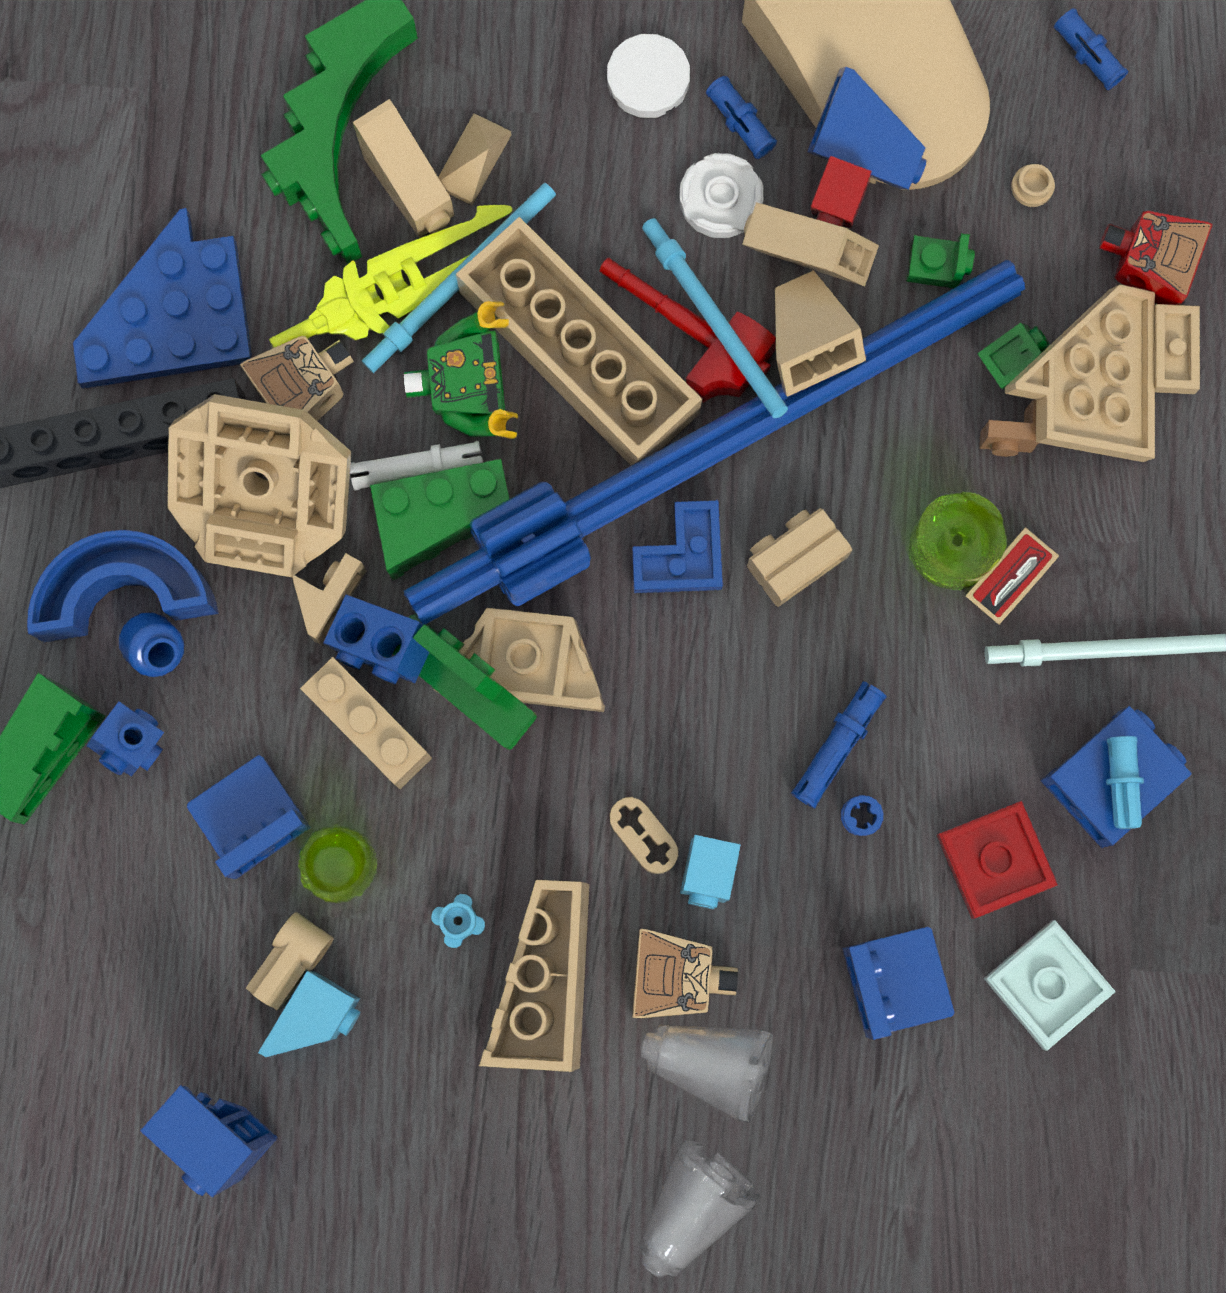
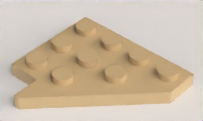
(1098, 379)

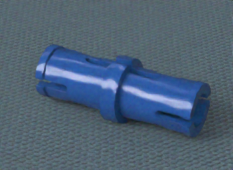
(1108, 71)
(741, 117)

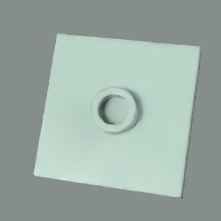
(1049, 985)

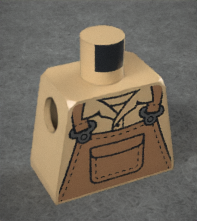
(299, 376)
(677, 976)

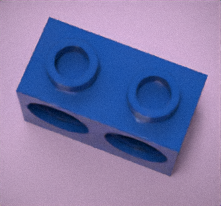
(382, 634)

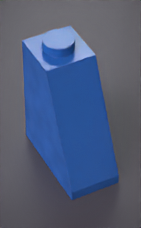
(867, 133)

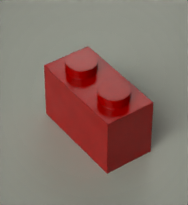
(840, 192)

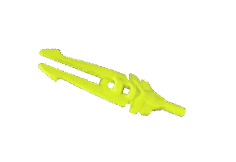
(353, 304)

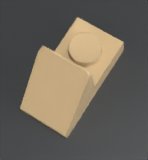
(322, 606)

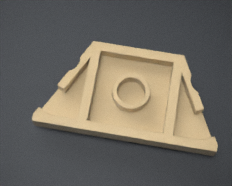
(536, 658)

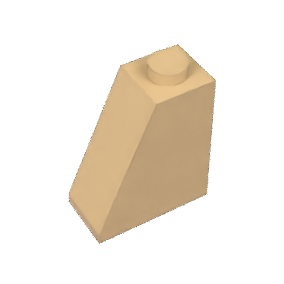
(403, 169)
(810, 243)
(813, 334)

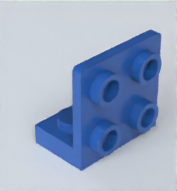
(247, 817)
(898, 982)

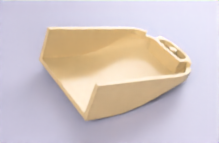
(903, 50)

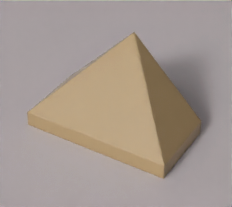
(473, 158)

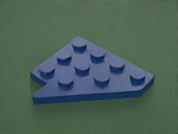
(170, 313)

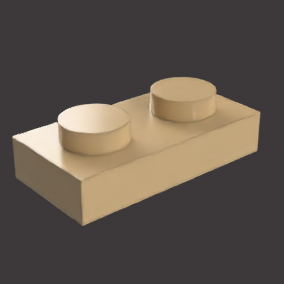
(1177, 349)

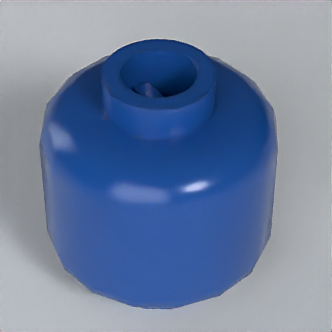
(151, 644)

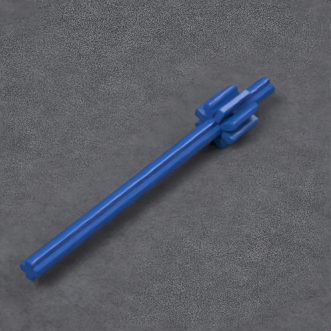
(538, 536)

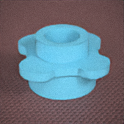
(445, 918)

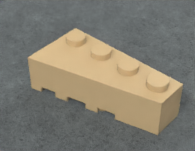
(544, 988)

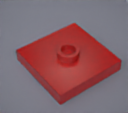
(996, 860)

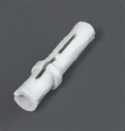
(414, 464)

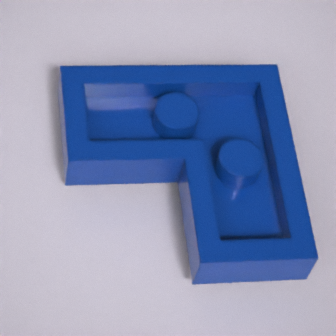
(689, 564)

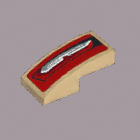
(1013, 576)

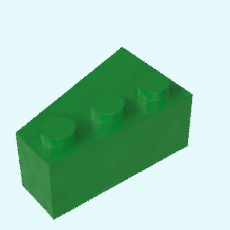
(433, 511)

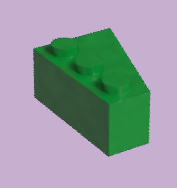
(41, 744)

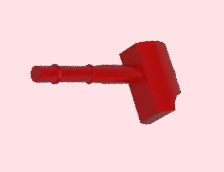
(715, 371)

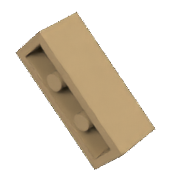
(366, 723)

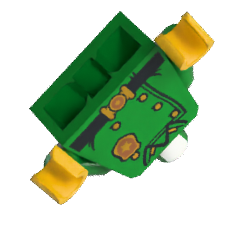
(466, 376)

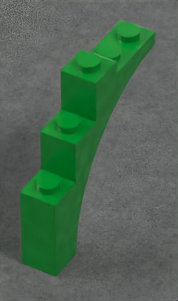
(344, 60)

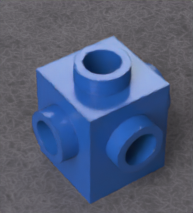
(130, 725)

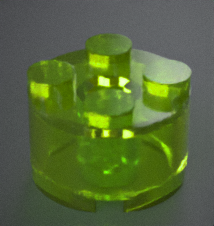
(980, 550)

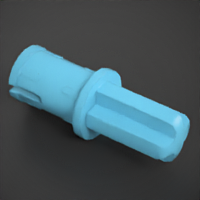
(1125, 782)

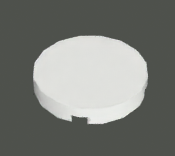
(648, 75)
(720, 195)

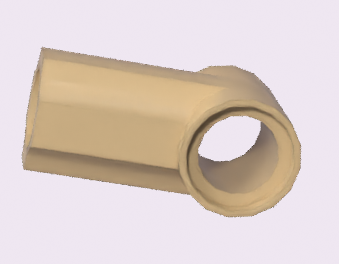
(295, 951)

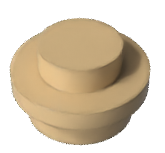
(1033, 185)

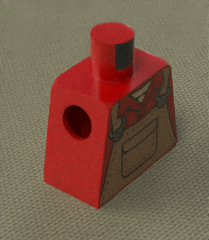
(1158, 254)

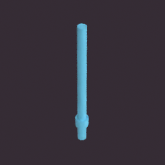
(673, 258)
(399, 335)

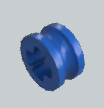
(873, 808)

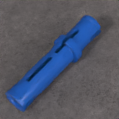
(843, 737)

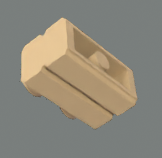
(798, 556)

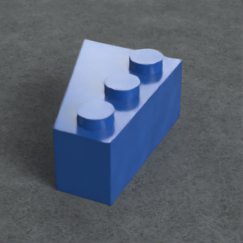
(208, 1141)

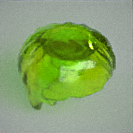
(337, 863)

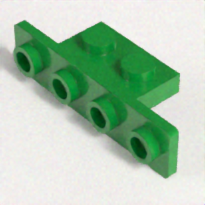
(471, 688)

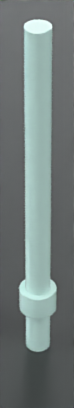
(1034, 652)

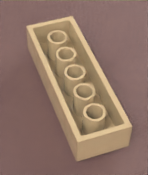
(580, 344)

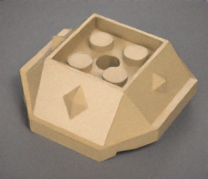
(251, 520)

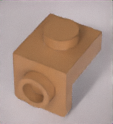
(1009, 437)

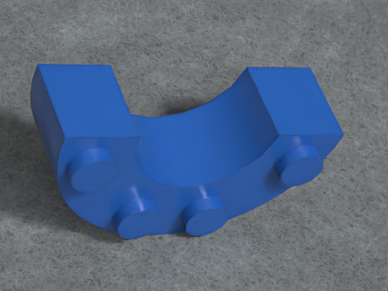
(104, 563)

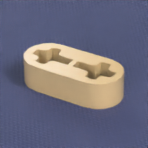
(652, 829)

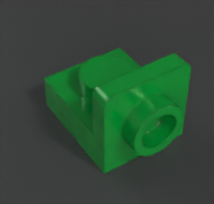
(940, 261)
(1013, 352)

